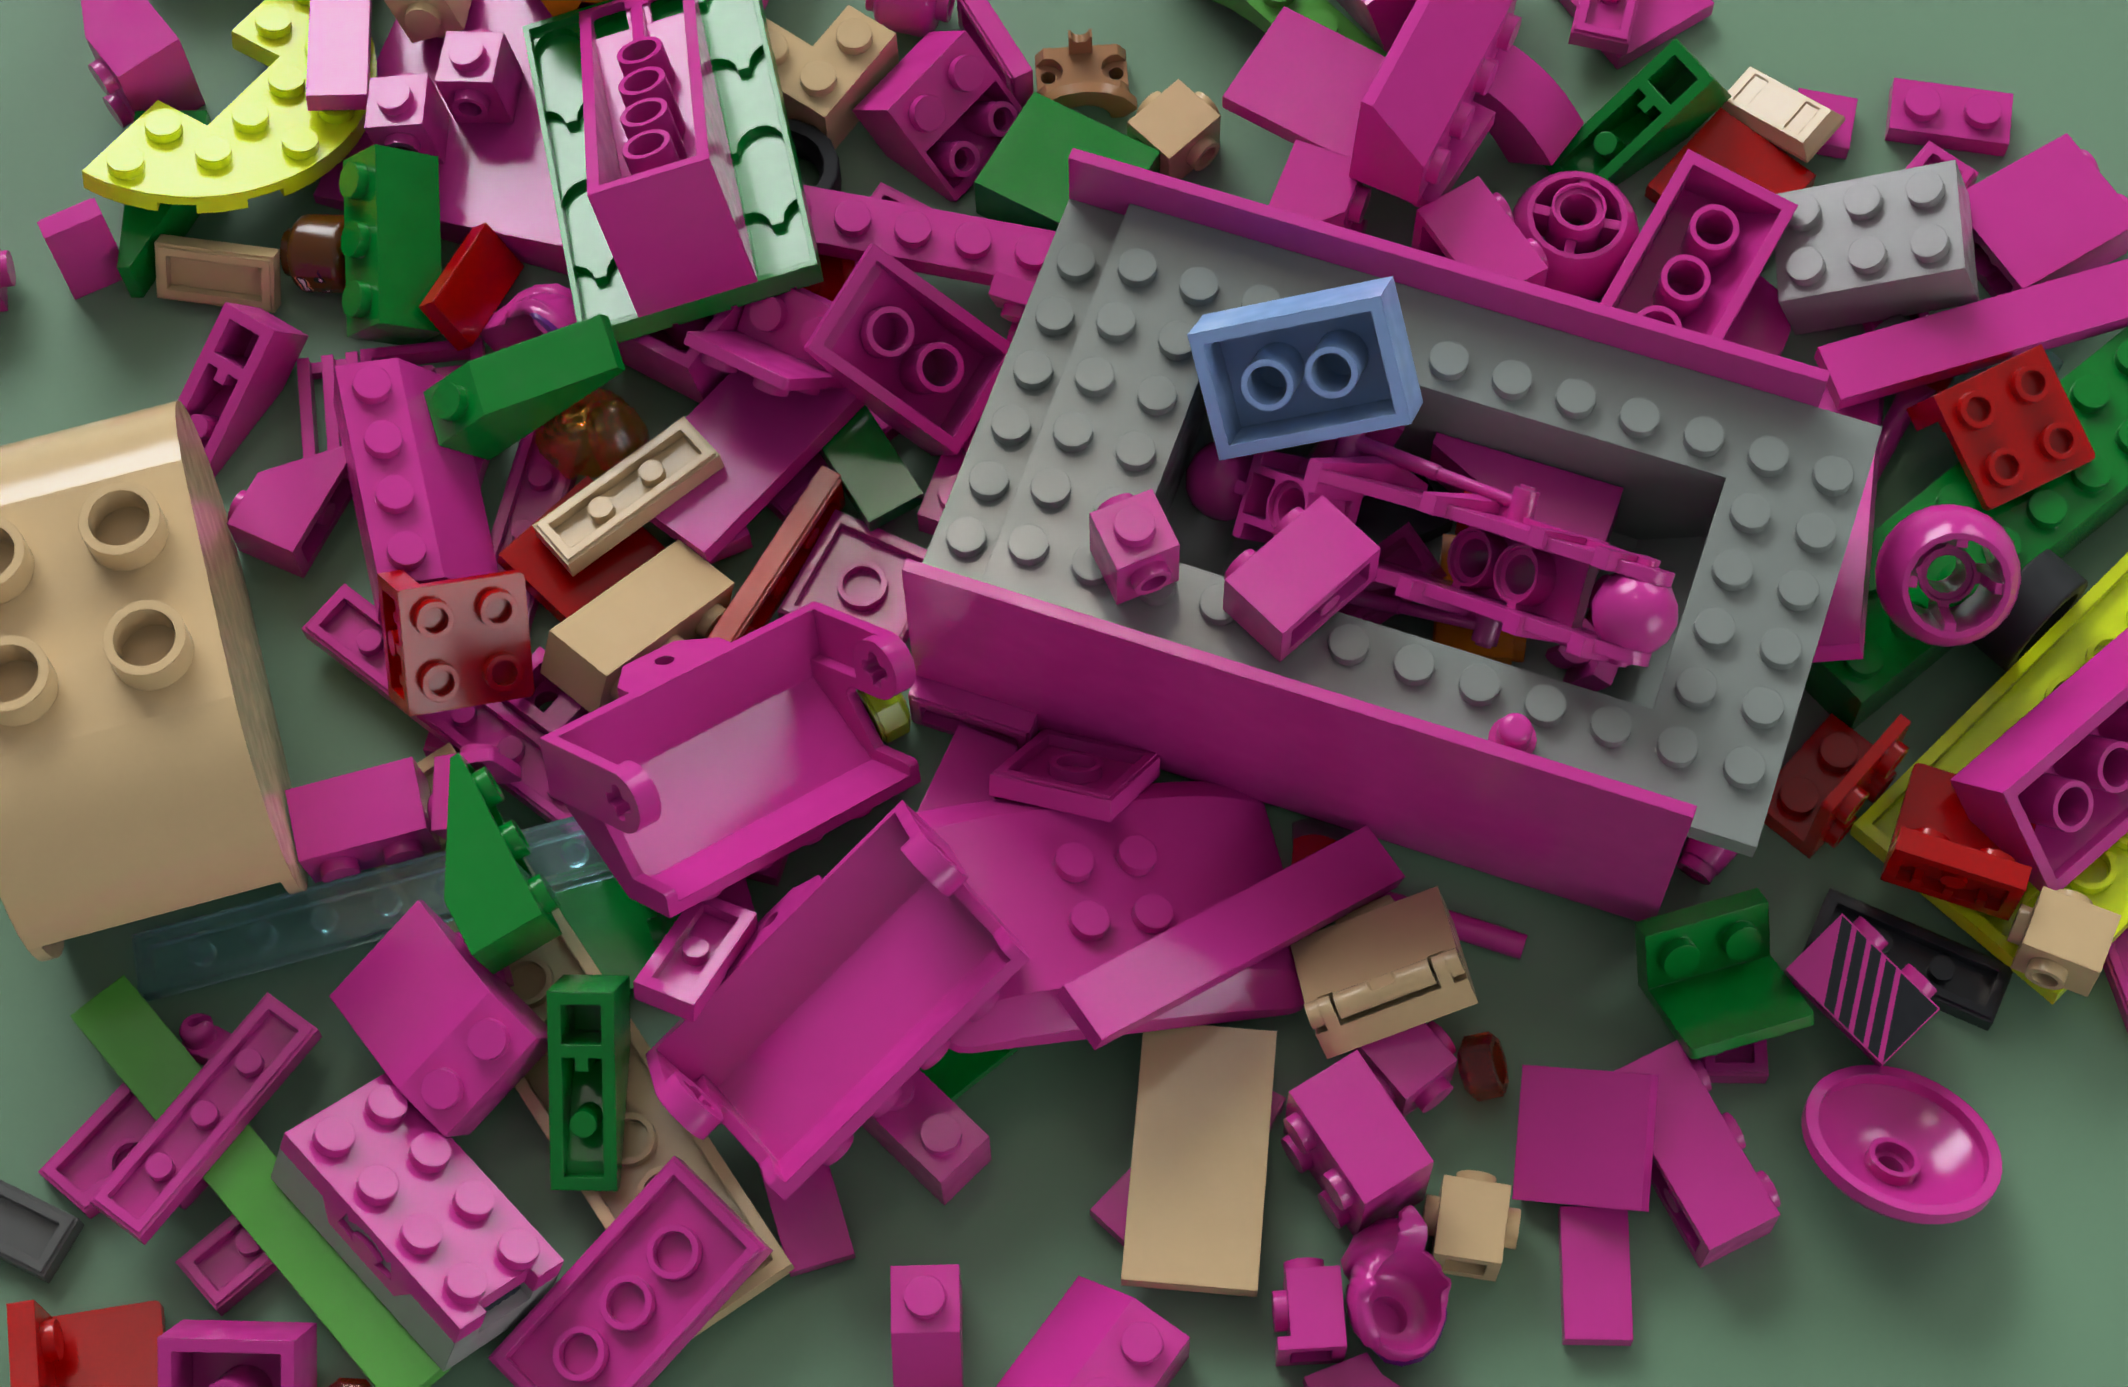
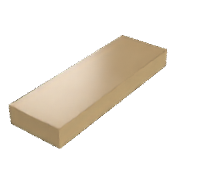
(628, 496)

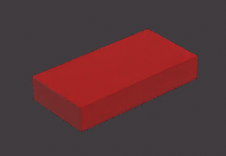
(471, 287)

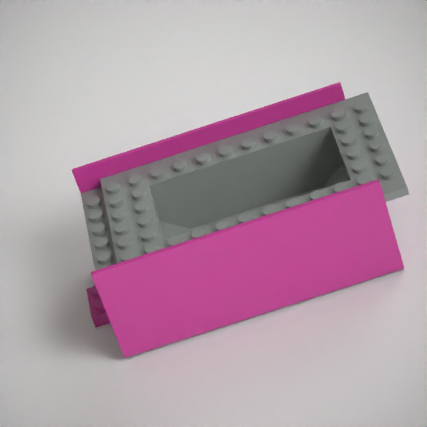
(1367, 721)

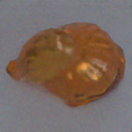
(592, 435)

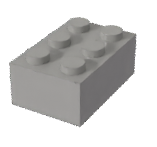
(1877, 249)

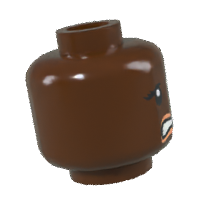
(314, 254)

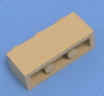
(658, 603)

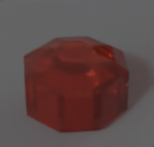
(1483, 1066)

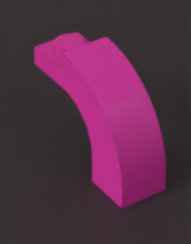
(1531, 111)

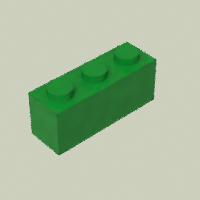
(390, 243)

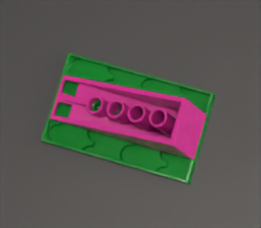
(670, 160)

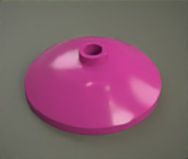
(1901, 1144)

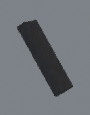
(1965, 980)

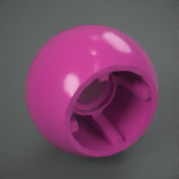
(1571, 247)
(1941, 532)

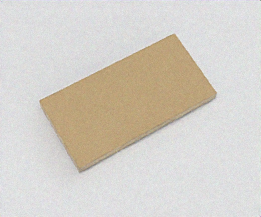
(1200, 1160)

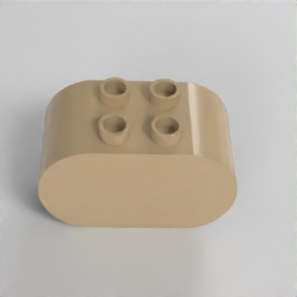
(129, 687)

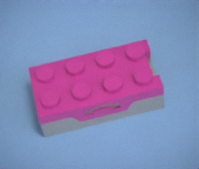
(416, 1220)

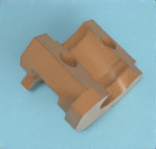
(1086, 75)

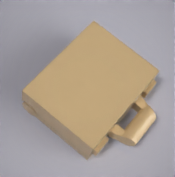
(1382, 971)

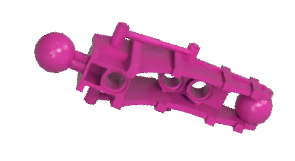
(1503, 568)

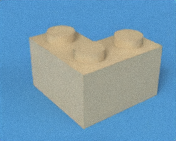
(835, 73)

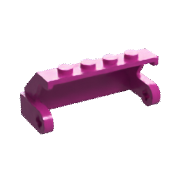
(732, 753)
(838, 1002)

